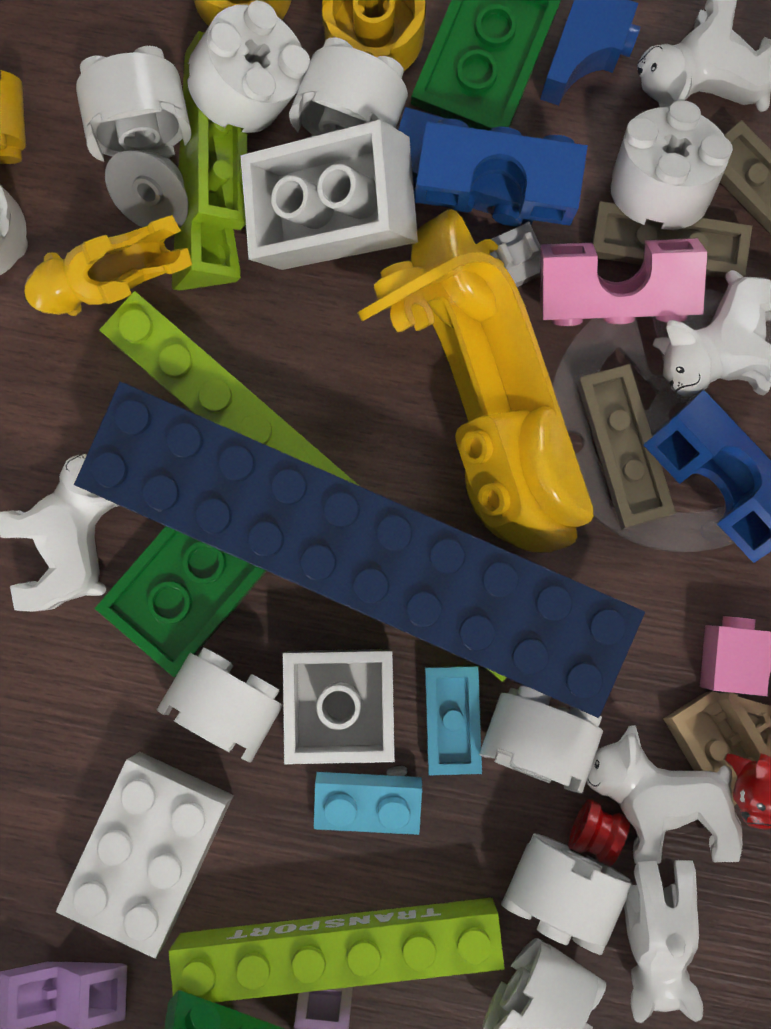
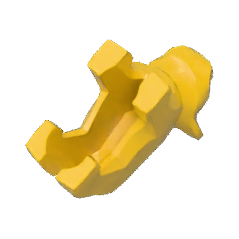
(104, 269)

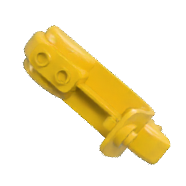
(515, 438)

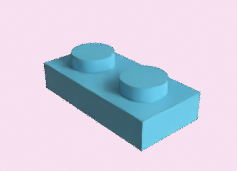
(453, 720)
(367, 803)

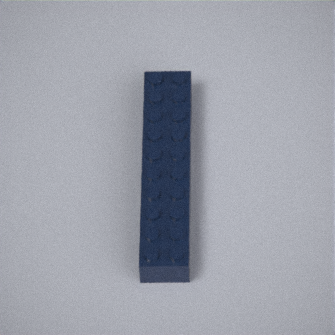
(360, 549)

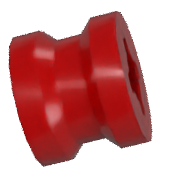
(599, 833)

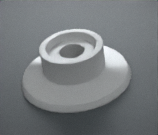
(146, 187)

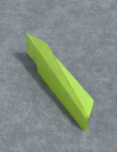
(214, 193)

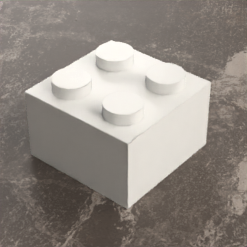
(338, 706)

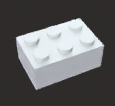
(329, 196)
(144, 853)

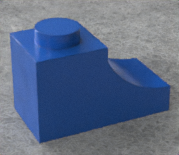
(590, 42)

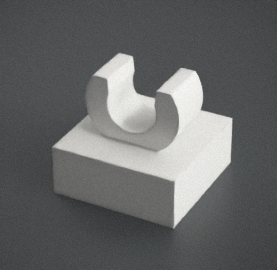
(519, 253)

